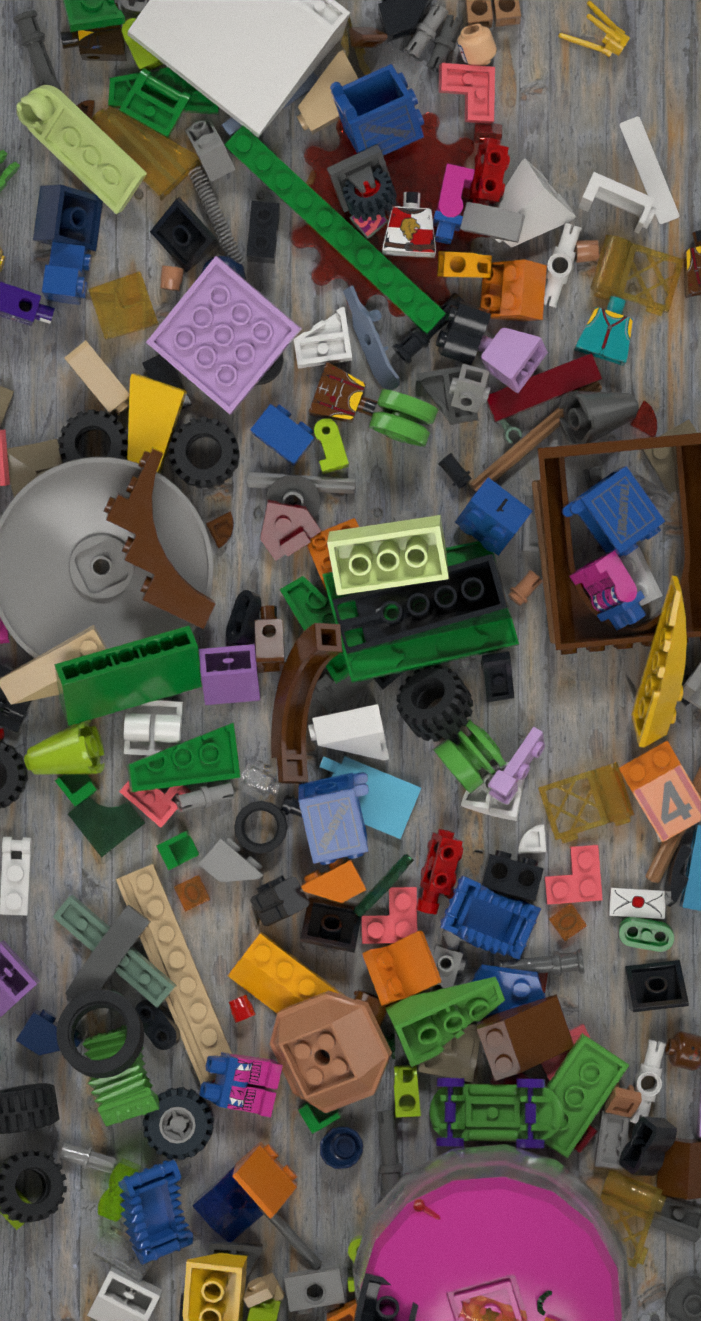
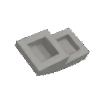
(492, 222)

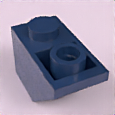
(41, 1035)

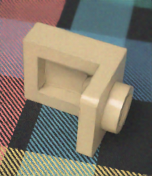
(262, 1290)

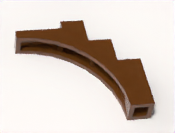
(135, 514)

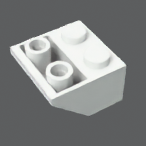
(124, 1299)

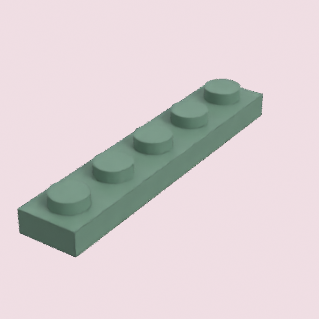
(133, 968)

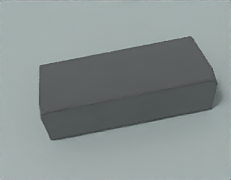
(679, 1220)

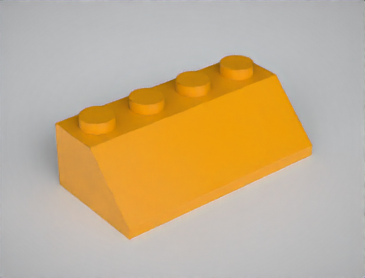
(276, 975)

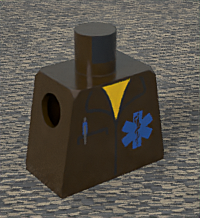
(97, 43)

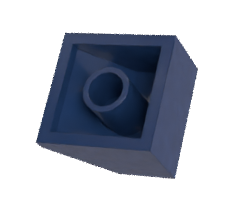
(67, 216)

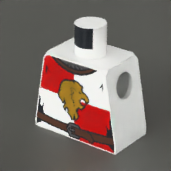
(410, 229)

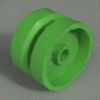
(404, 416)

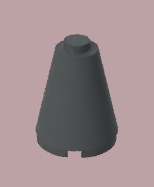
(595, 414)

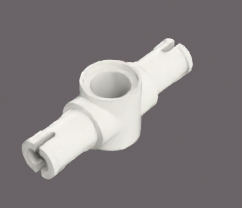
(566, 250)
(650, 1067)

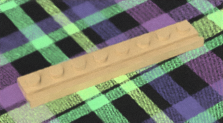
(171, 955)

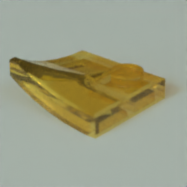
(123, 306)

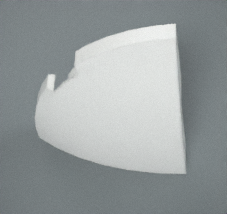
(483, 802)

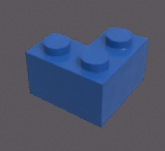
(65, 274)

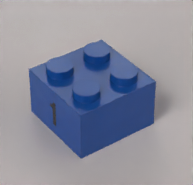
(493, 516)

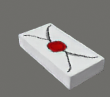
(637, 903)

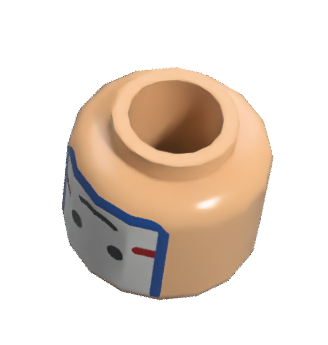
(476, 45)

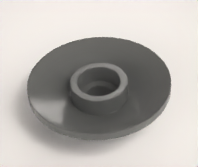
(296, 485)

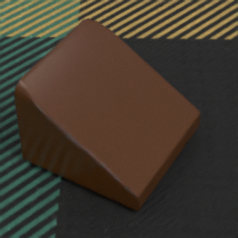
(366, 37)

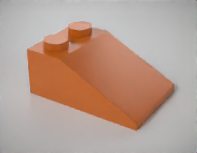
(265, 1178)

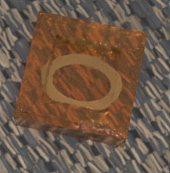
(192, 893)
(567, 922)

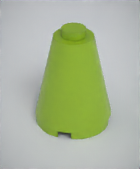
(68, 752)

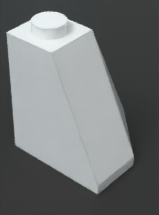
(537, 200)
(352, 731)

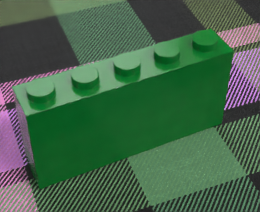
(128, 675)

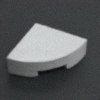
(533, 840)

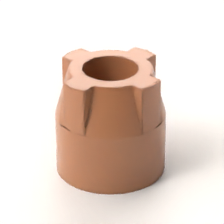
(586, 251)
(171, 278)

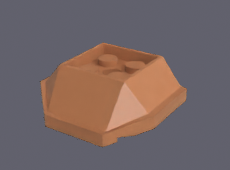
(350, 1037)

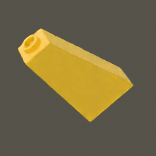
(152, 416)

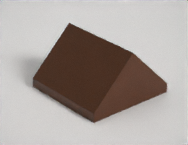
(681, 1170)

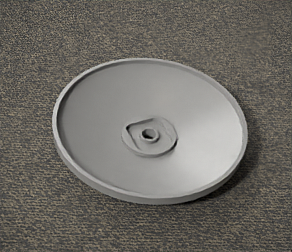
(60, 530)

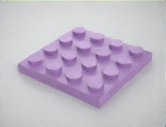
(223, 335)

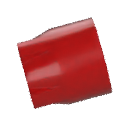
(241, 1008)

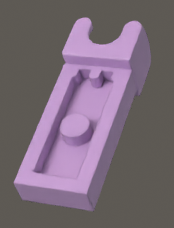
(504, 783)

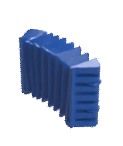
(489, 919)
(154, 1212)

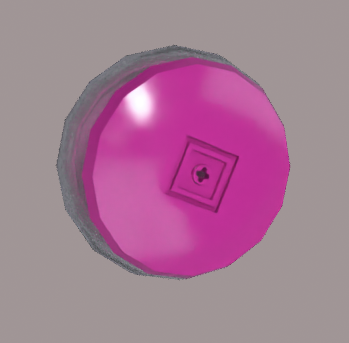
(504, 1233)

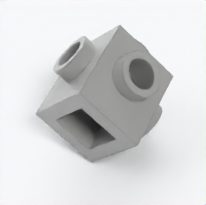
(470, 388)

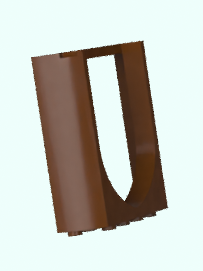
(573, 613)

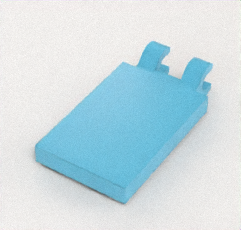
(388, 799)

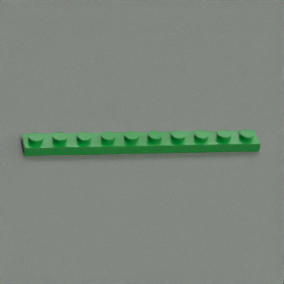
(335, 229)

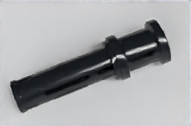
(418, 339)

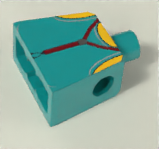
(607, 333)

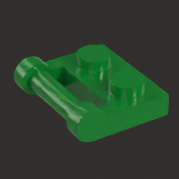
(152, 111)

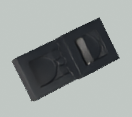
(162, 371)
(675, 881)

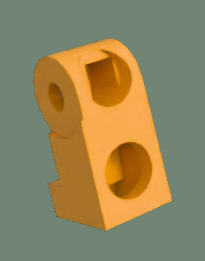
(464, 265)

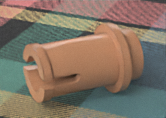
(524, 588)

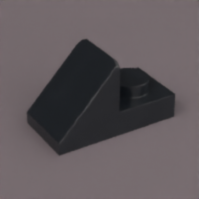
(497, 676)

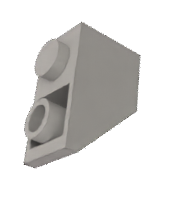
(210, 149)
(228, 864)

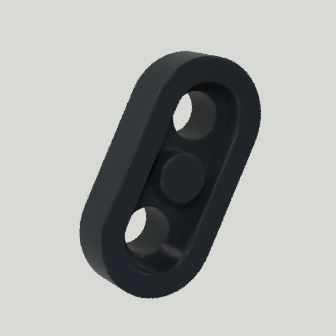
(243, 617)
(158, 1022)

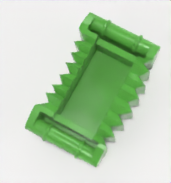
(126, 1093)

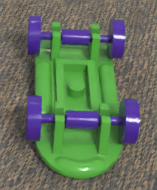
(490, 1112)

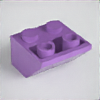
(229, 674)
(15, 978)

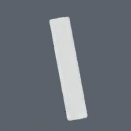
(649, 169)

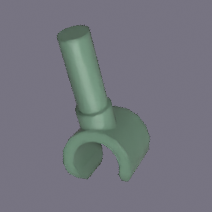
(507, 428)

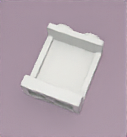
(621, 197)

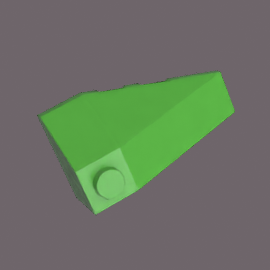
(436, 1017)

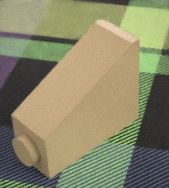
(318, 105)
(99, 378)

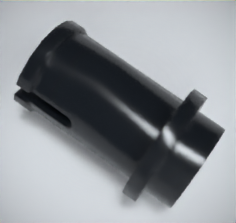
(455, 471)
(291, 805)

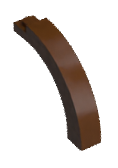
(293, 698)

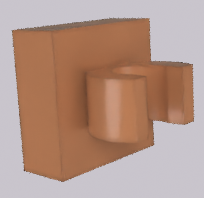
(623, 1101)

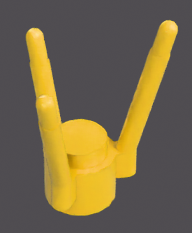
(614, 39)

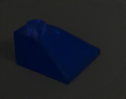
(227, 1207)

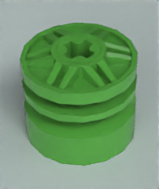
(470, 756)

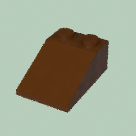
(524, 1036)

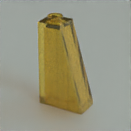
(158, 156)

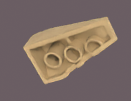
(38, 676)

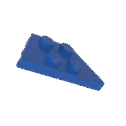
(517, 986)

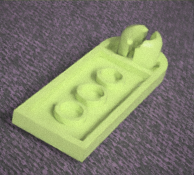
(81, 146)

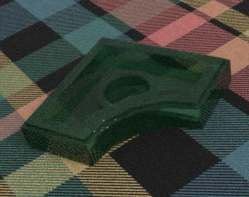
(105, 825)
(383, 885)

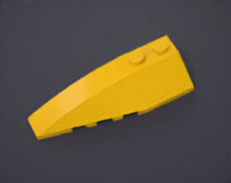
(663, 671)
(215, 1288)

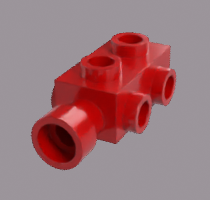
(490, 173)
(443, 867)

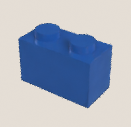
(283, 434)

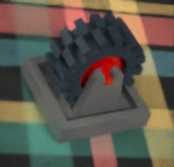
(364, 184)

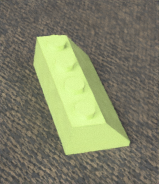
(388, 555)

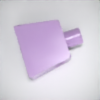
(512, 356)

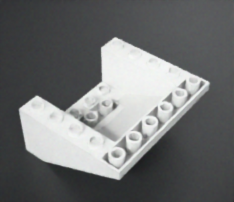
(242, 52)

